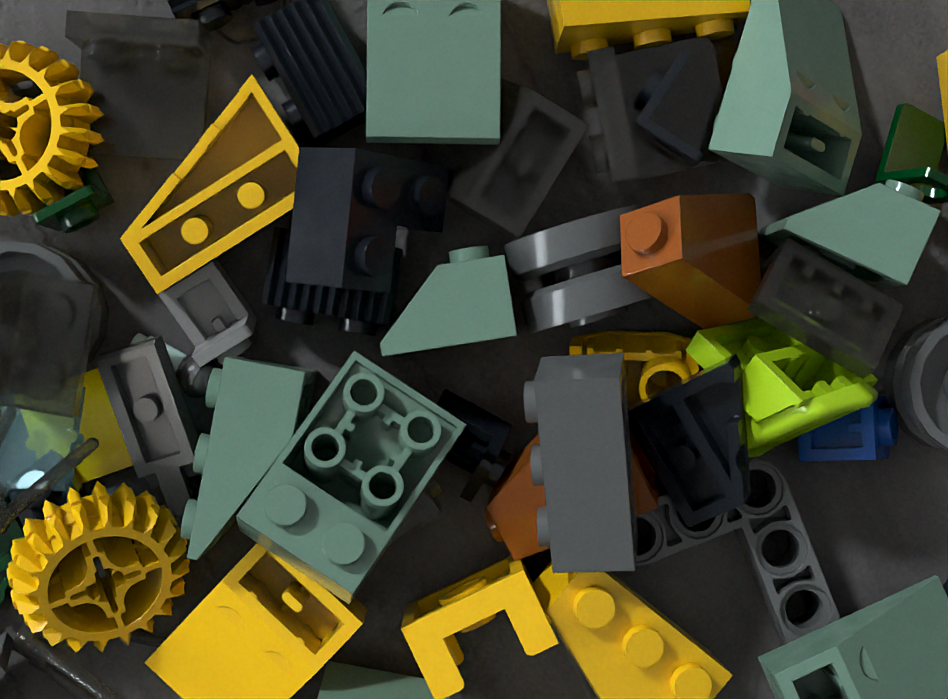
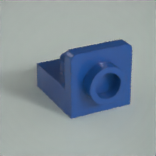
(855, 436)

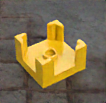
(468, 605)

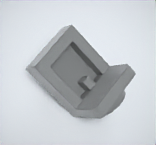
(211, 313)

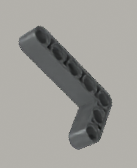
(752, 523)

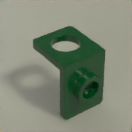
(915, 153)
(77, 208)

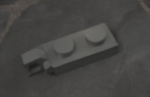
(153, 418)

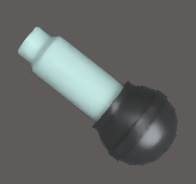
(190, 376)

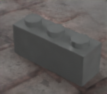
(583, 462)

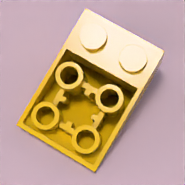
(256, 634)

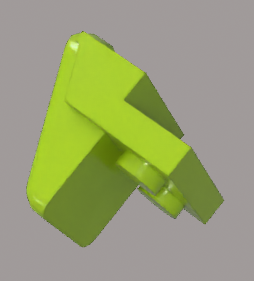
(784, 381)

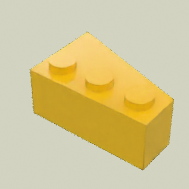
(597, 24)
(220, 193)
(625, 641)

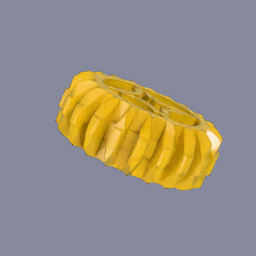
(50, 130)
(60, 585)

